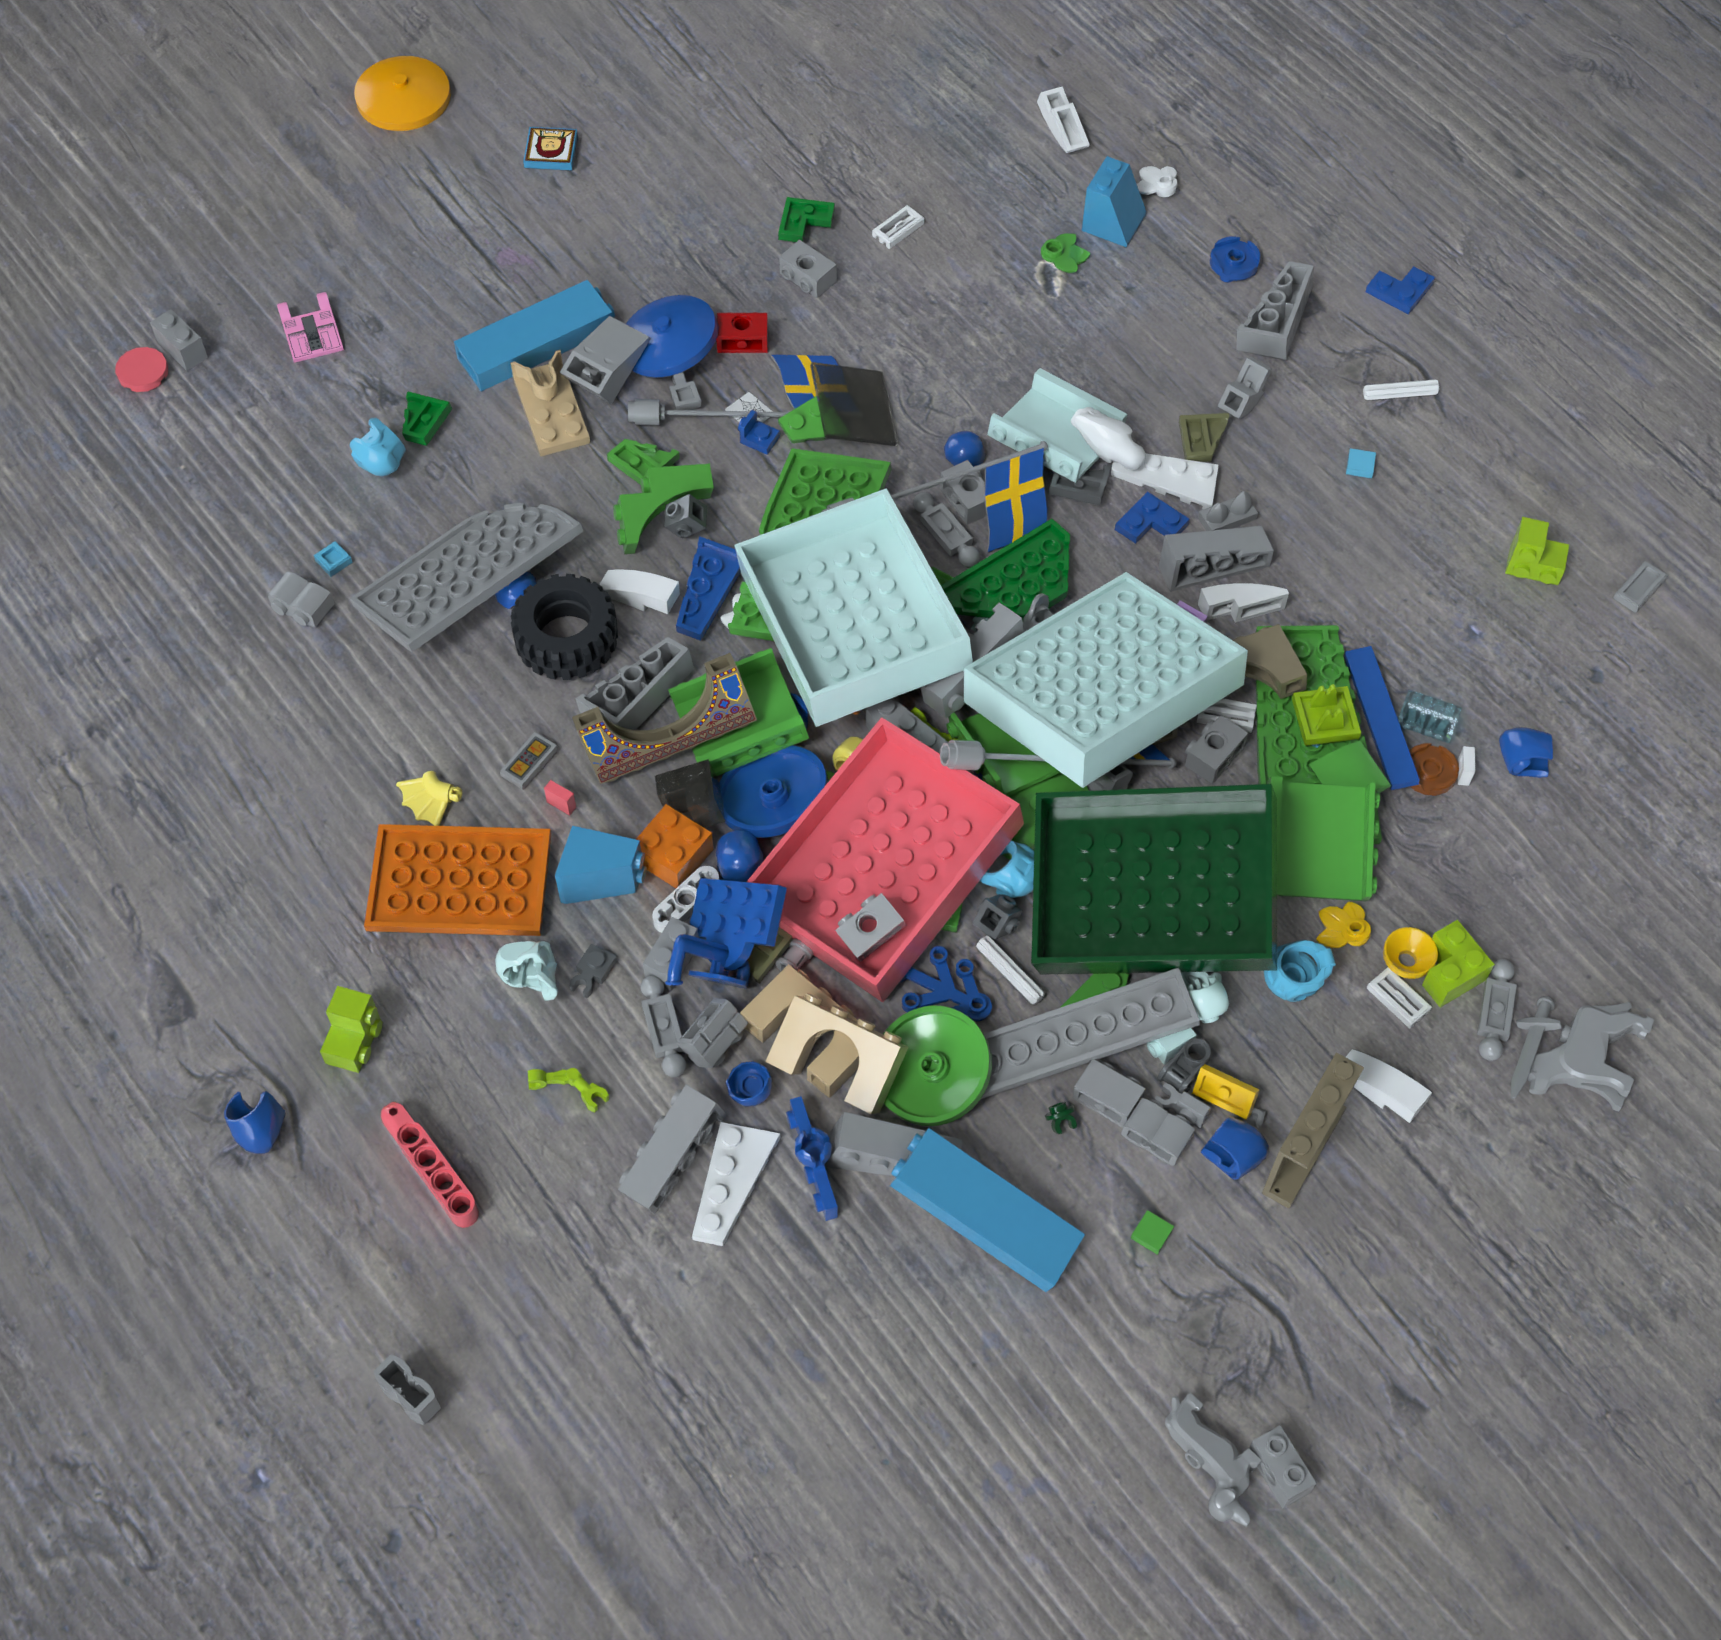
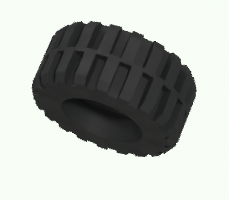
(557, 599)

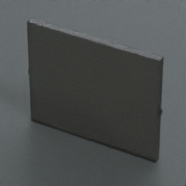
(854, 404)

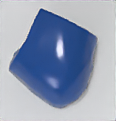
(1526, 751)
(738, 855)
(255, 1127)
(1236, 1148)

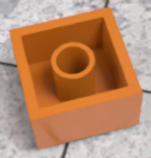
(674, 846)

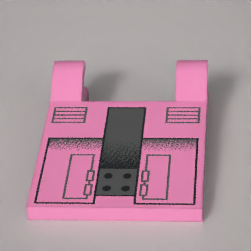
(311, 333)

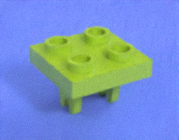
(1326, 715)

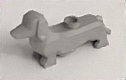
(1216, 1456)

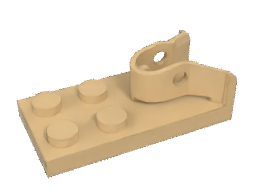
(550, 406)

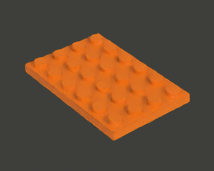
(458, 880)

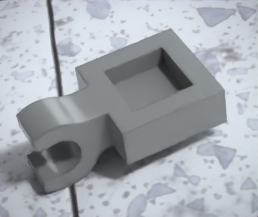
(684, 393)
(1184, 1105)

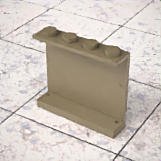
(1312, 1130)

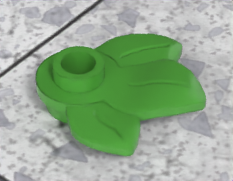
(1064, 252)

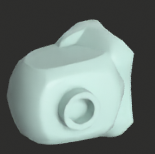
(528, 965)
(1206, 994)

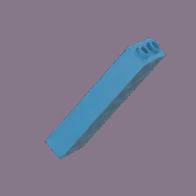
(532, 334)
(986, 1209)

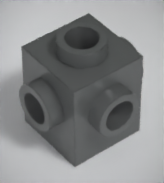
(685, 516)
(998, 916)

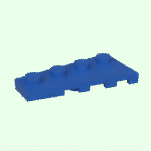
(710, 582)

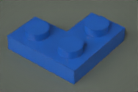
(1401, 294)
(1148, 514)

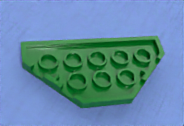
(1015, 575)

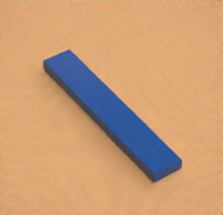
(1381, 718)

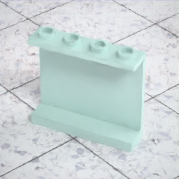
(1046, 416)

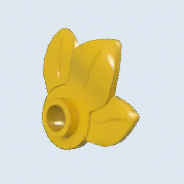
(1340, 926)

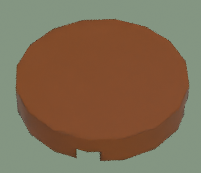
(1435, 768)

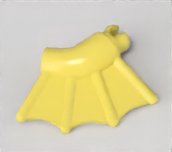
(428, 797)

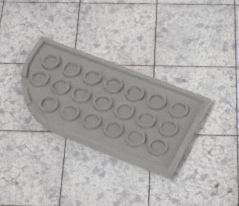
(463, 570)

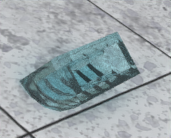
(1429, 716)

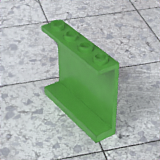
(777, 717)
(1003, 775)
(1326, 840)

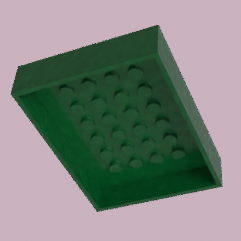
(1155, 880)

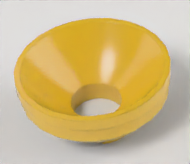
(1411, 942)

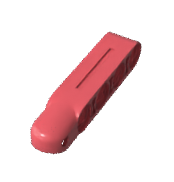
(403, 1127)

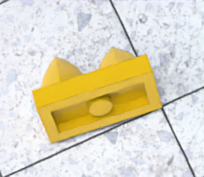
(1225, 1091)

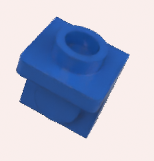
(757, 434)

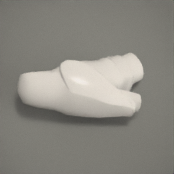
(1108, 438)

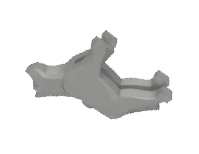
(1584, 1052)

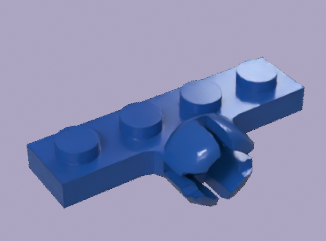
(813, 1151)

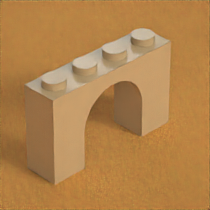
(767, 1014)
(878, 1053)

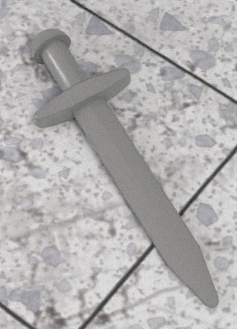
(1536, 1027)

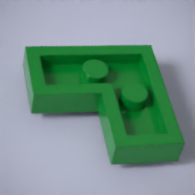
(804, 212)

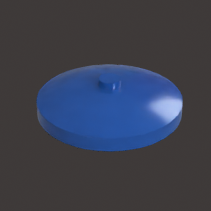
(680, 334)
(772, 791)

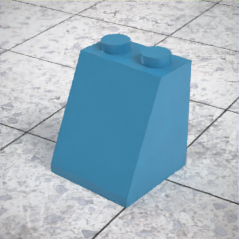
(1113, 203)
(598, 866)

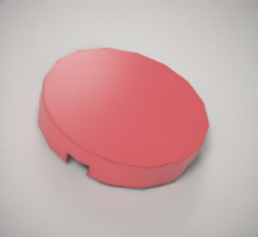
(141, 369)

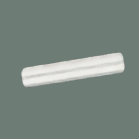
(1401, 389)
(1010, 970)

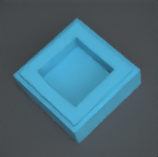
(1360, 463)
(333, 558)

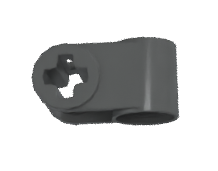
(1182, 1069)

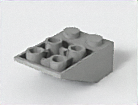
(605, 358)

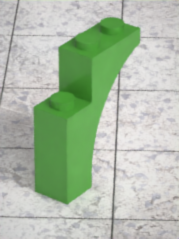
(658, 488)

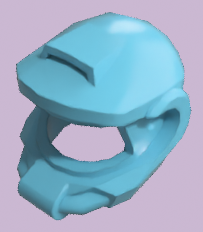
(378, 450)
(1017, 876)
(1297, 973)

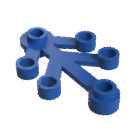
(945, 990)

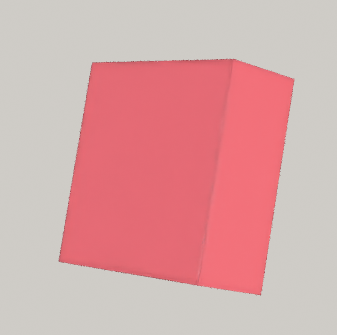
(560, 797)

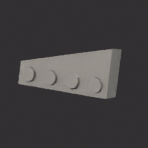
(1276, 318)
(1213, 555)
(640, 687)
(948, 693)
(871, 1144)
(671, 1148)

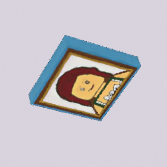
(550, 148)

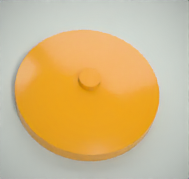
(402, 93)

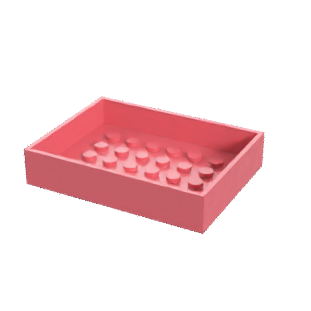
(891, 828)

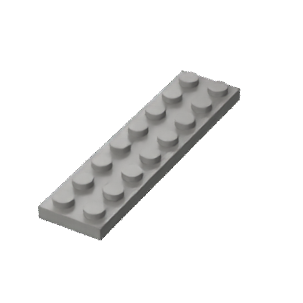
(1089, 1030)

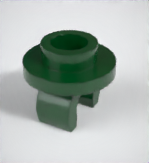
(1058, 1113)

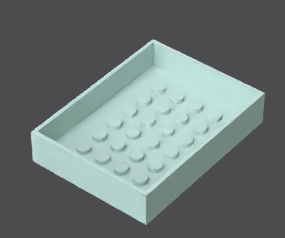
(853, 607)
(1104, 678)

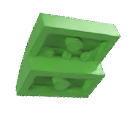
(1349, 767)

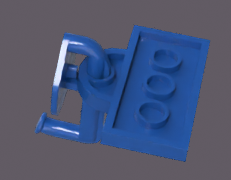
(732, 921)

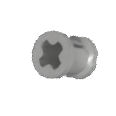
(795, 956)

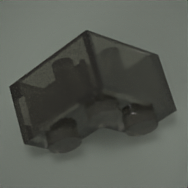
(693, 791)

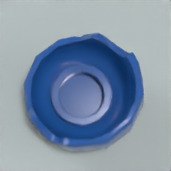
(963, 447)
(509, 594)
(749, 1083)

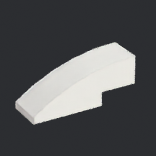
(1062, 120)
(641, 589)
(1241, 600)
(1389, 1086)

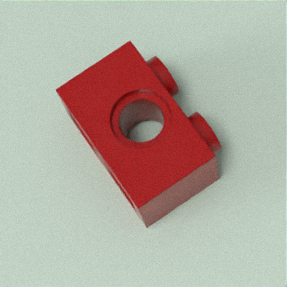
(742, 332)

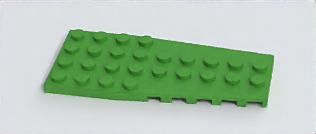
(803, 490)
(1278, 732)

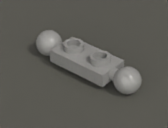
(946, 529)
(1496, 1010)
(662, 1026)

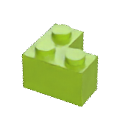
(1535, 556)
(1460, 964)
(352, 1029)

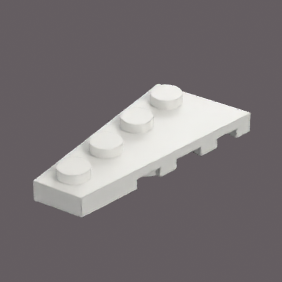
(1180, 477)
(732, 1174)

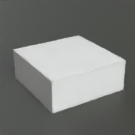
(1466, 765)

